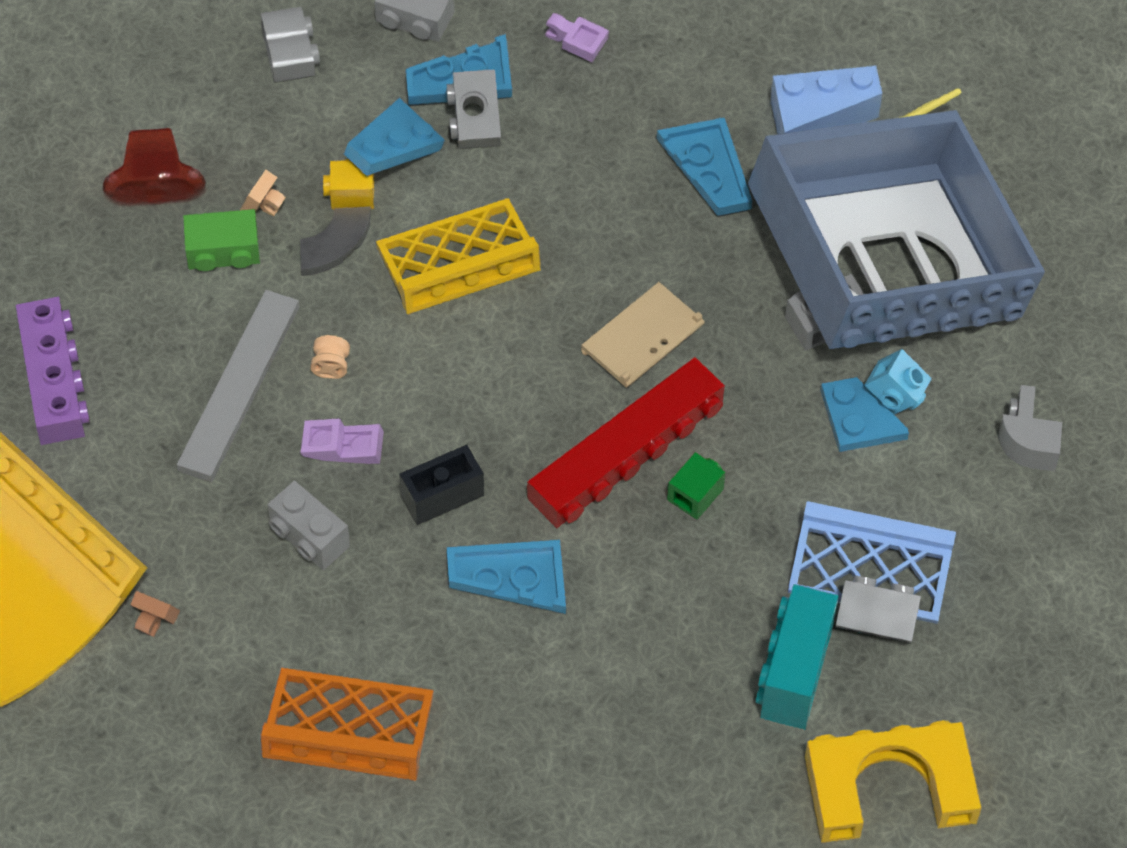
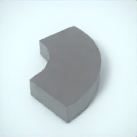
(335, 242)

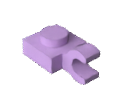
(579, 38)

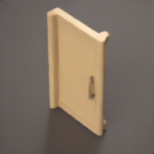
(634, 337)

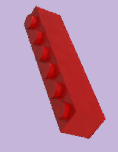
(626, 443)

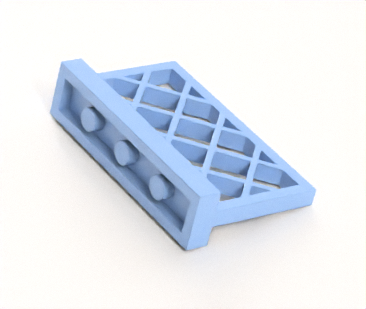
(874, 531)

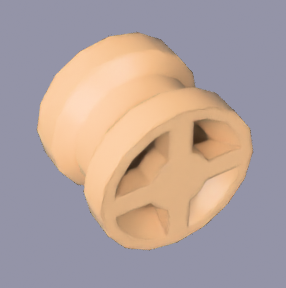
(330, 357)

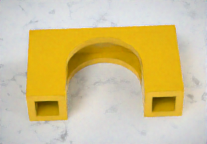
(934, 751)

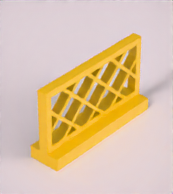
(467, 273)

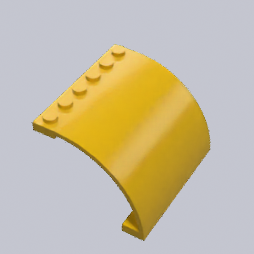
(56, 575)

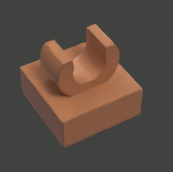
(152, 613)

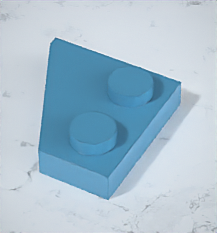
(859, 416)

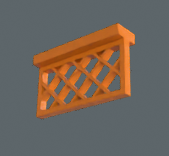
(342, 747)

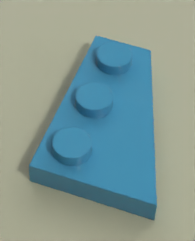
(392, 140)
(511, 572)

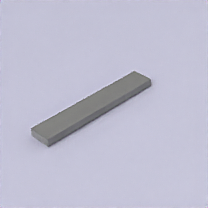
(238, 386)

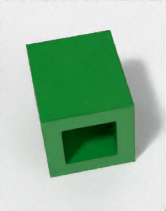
(696, 485)

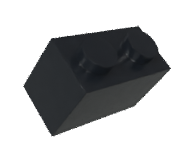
(442, 484)

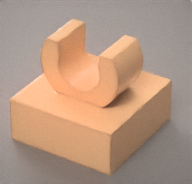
(264, 196)

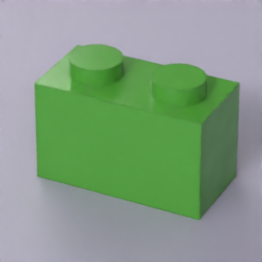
(221, 239)

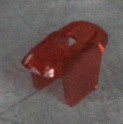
(152, 171)

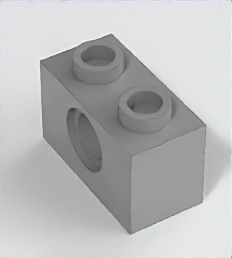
(476, 88)

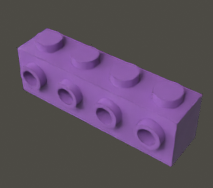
(50, 370)

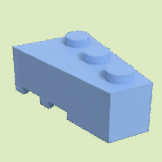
(825, 99)

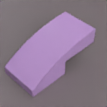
(339, 443)

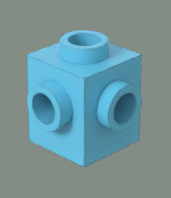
(898, 382)

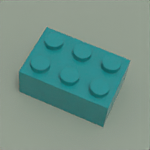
(796, 656)

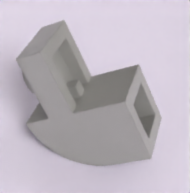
(1027, 439)

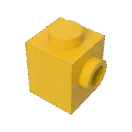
(348, 186)

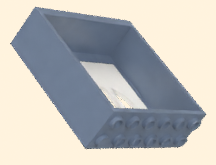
(890, 182)

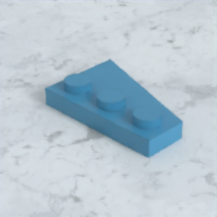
(428, 80)
(710, 163)

